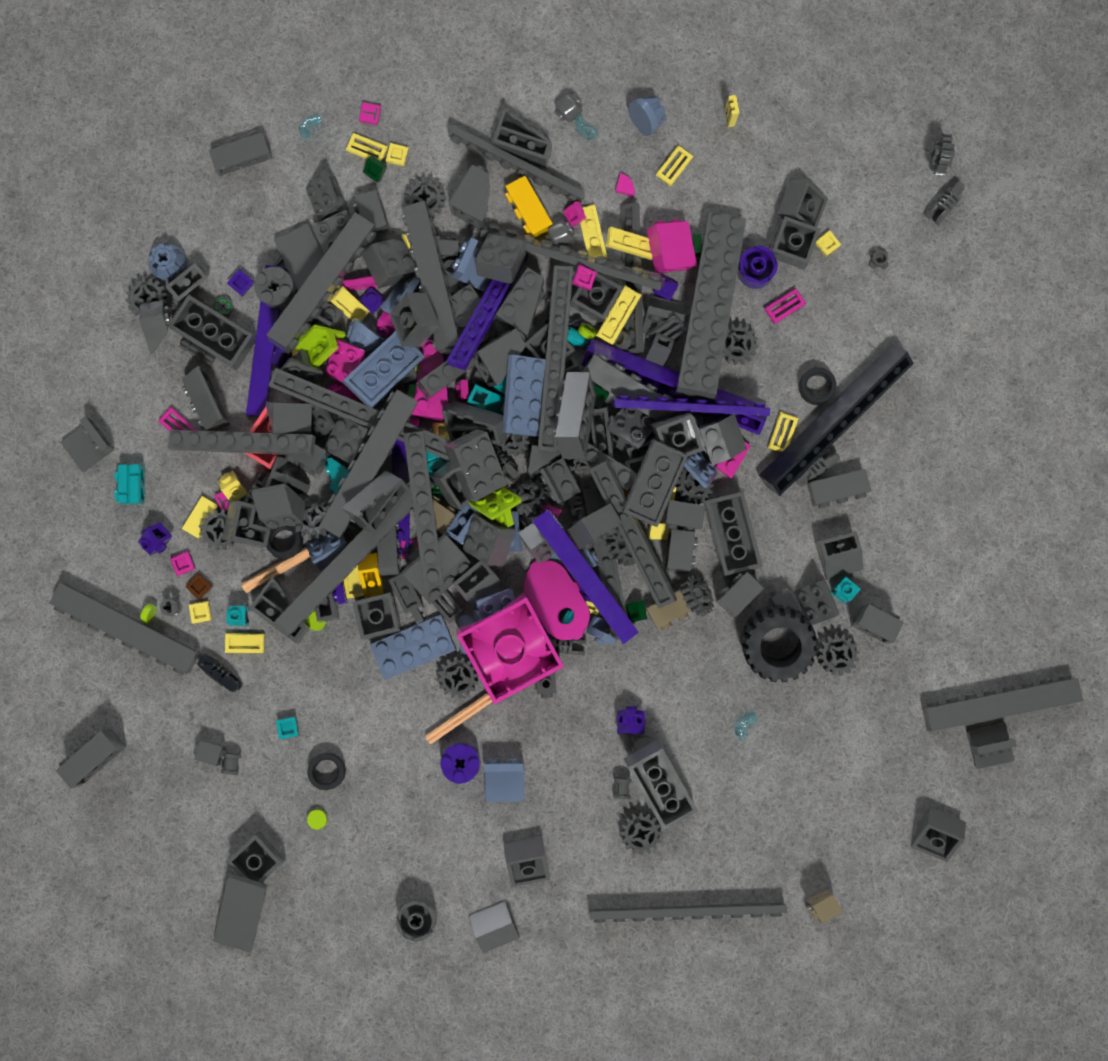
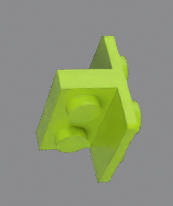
(320, 343)
(498, 506)

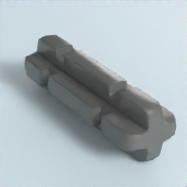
(197, 352)

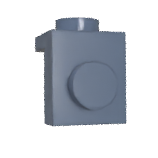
(597, 628)

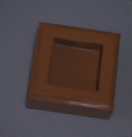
(199, 586)

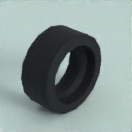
(817, 371)
(289, 553)
(312, 775)

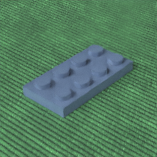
(382, 370)
(523, 395)
(412, 647)

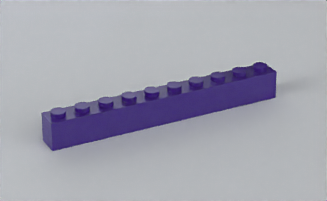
(666, 382)

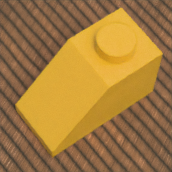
(370, 576)

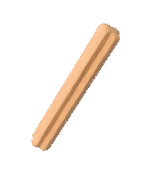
(274, 570)
(458, 718)

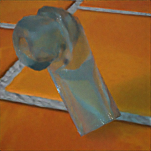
(307, 124)
(585, 131)
(743, 724)

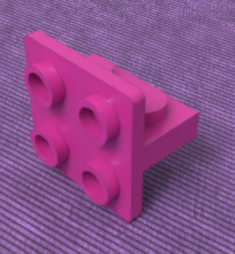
(344, 360)

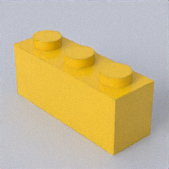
(527, 207)

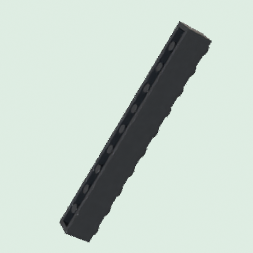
(836, 419)

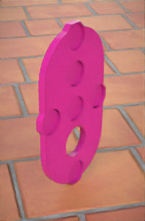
(550, 591)

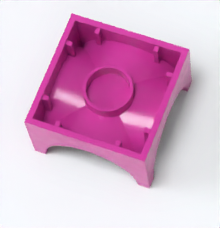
(509, 649)

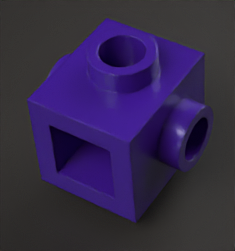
(155, 539)
(631, 721)

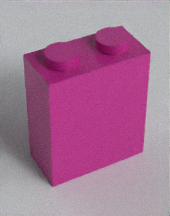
(671, 246)

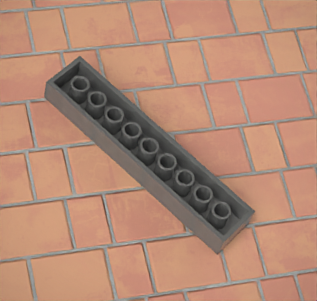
(711, 307)

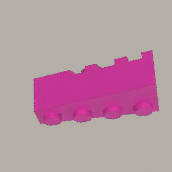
(431, 408)

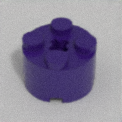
(767, 265)
(459, 774)

